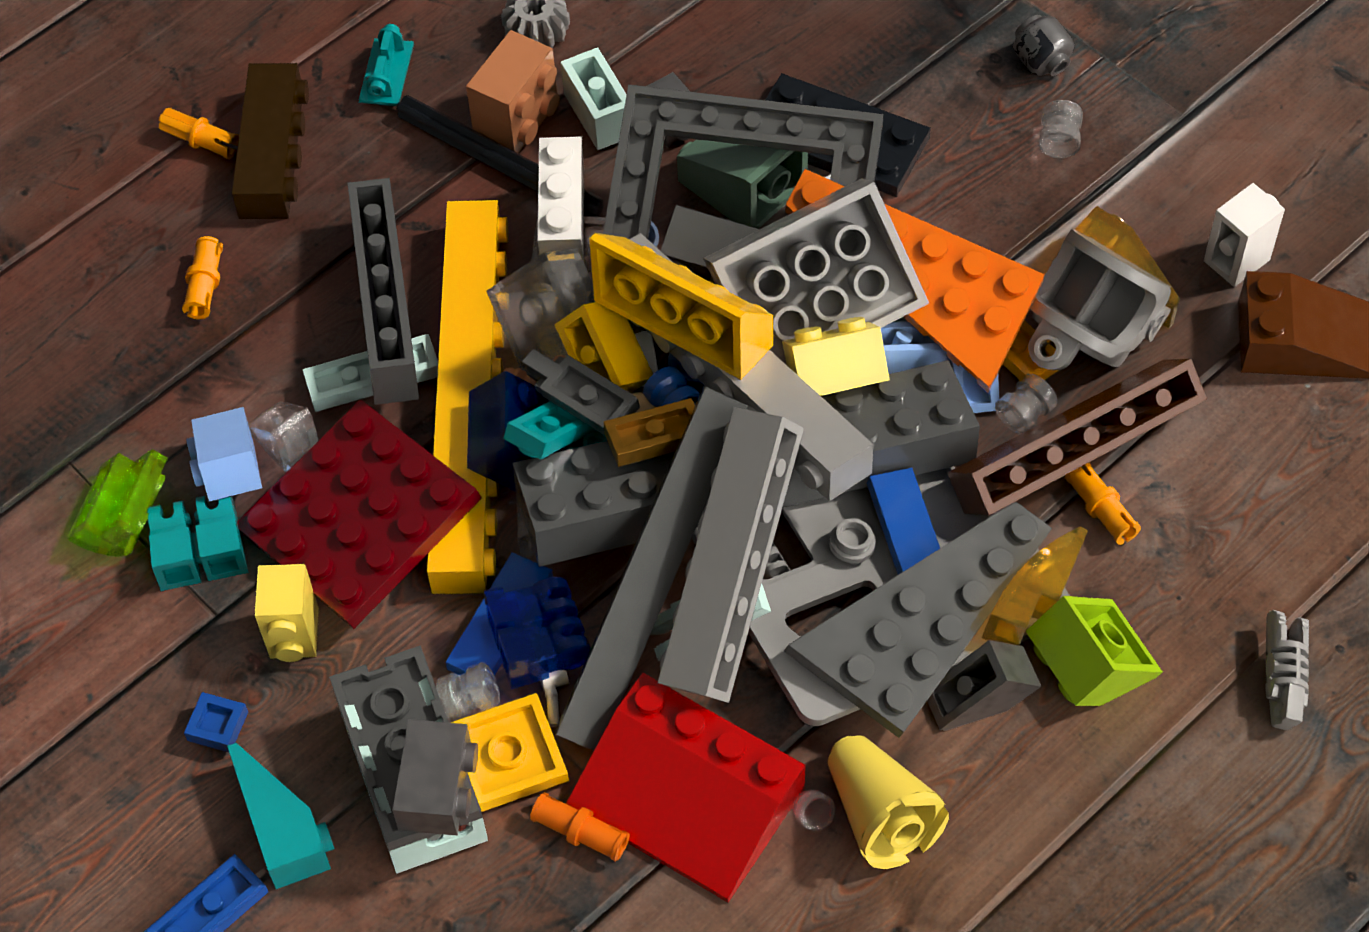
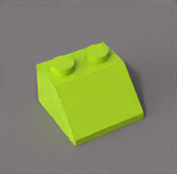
(1091, 650)

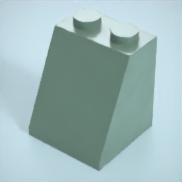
(741, 180)

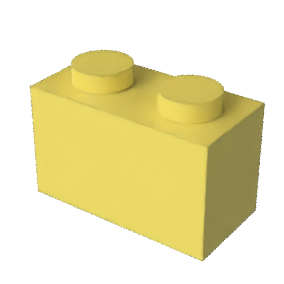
(838, 357)
(286, 611)

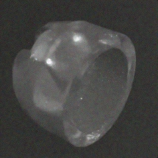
(816, 815)

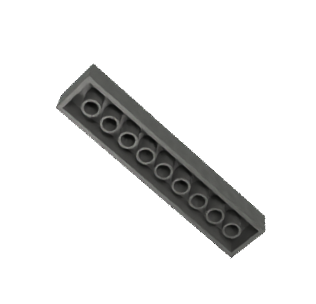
(587, 504)

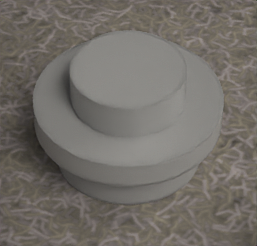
(852, 541)

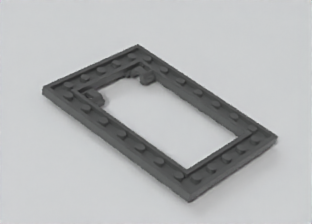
(661, 112)

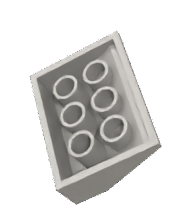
(823, 266)

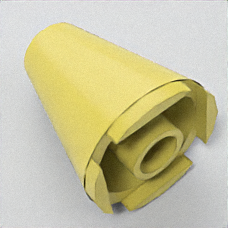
(884, 803)

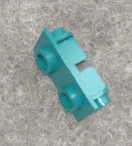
(386, 68)

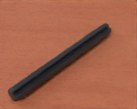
(481, 147)

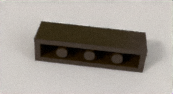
(268, 141)

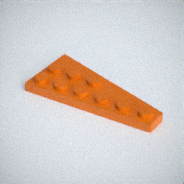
(971, 291)

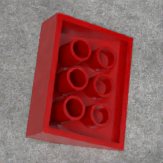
(688, 786)

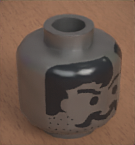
(1043, 45)

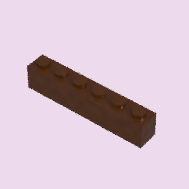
(1076, 436)

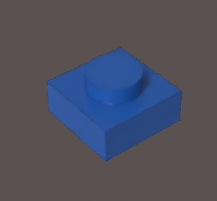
(216, 722)

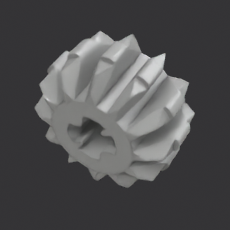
(537, 19)

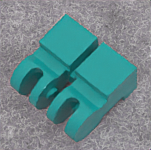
(214, 545)

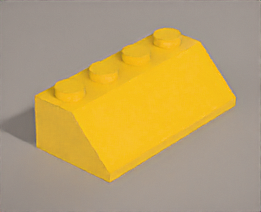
(679, 305)

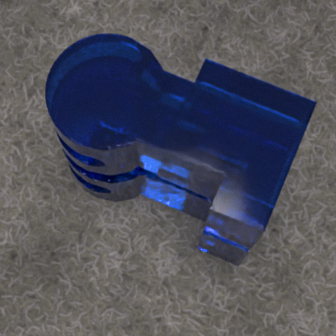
(536, 630)

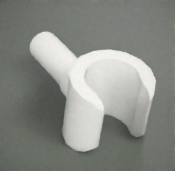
(549, 685)

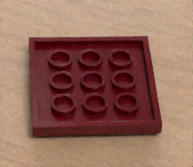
(358, 512)

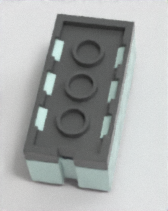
(376, 718)

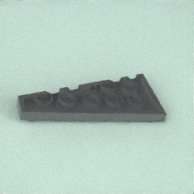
(910, 631)

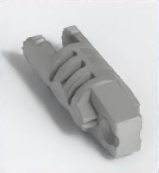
(1286, 669)

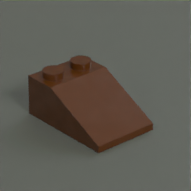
(1301, 328)

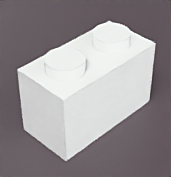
(1243, 234)

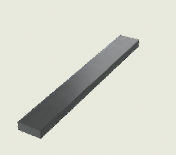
(648, 573)

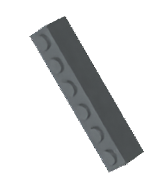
(382, 292)

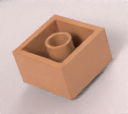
(514, 91)

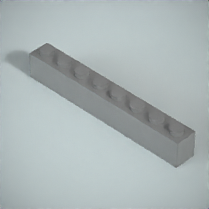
(831, 449)

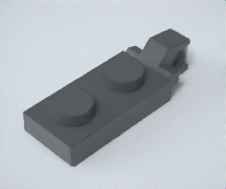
(579, 389)

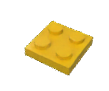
(513, 752)

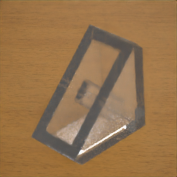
(285, 433)

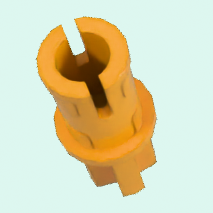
(198, 132)

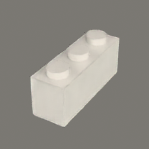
(561, 194)

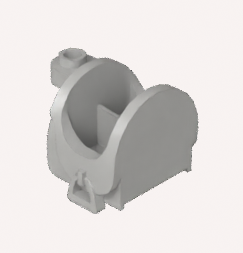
(1094, 305)

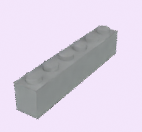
(730, 554)

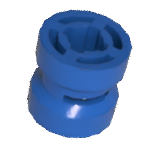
(667, 387)

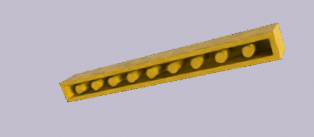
(465, 361)

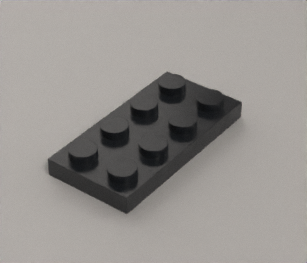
(900, 137)

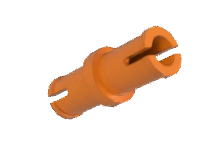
(579, 826)

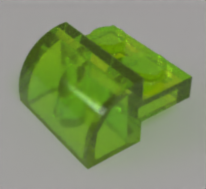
(118, 504)

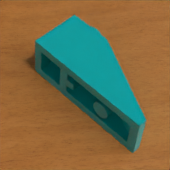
(282, 822)

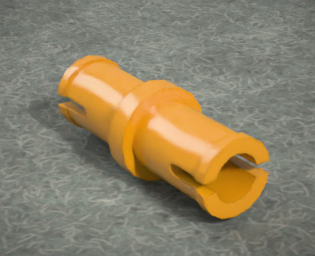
(202, 277)
(1103, 503)

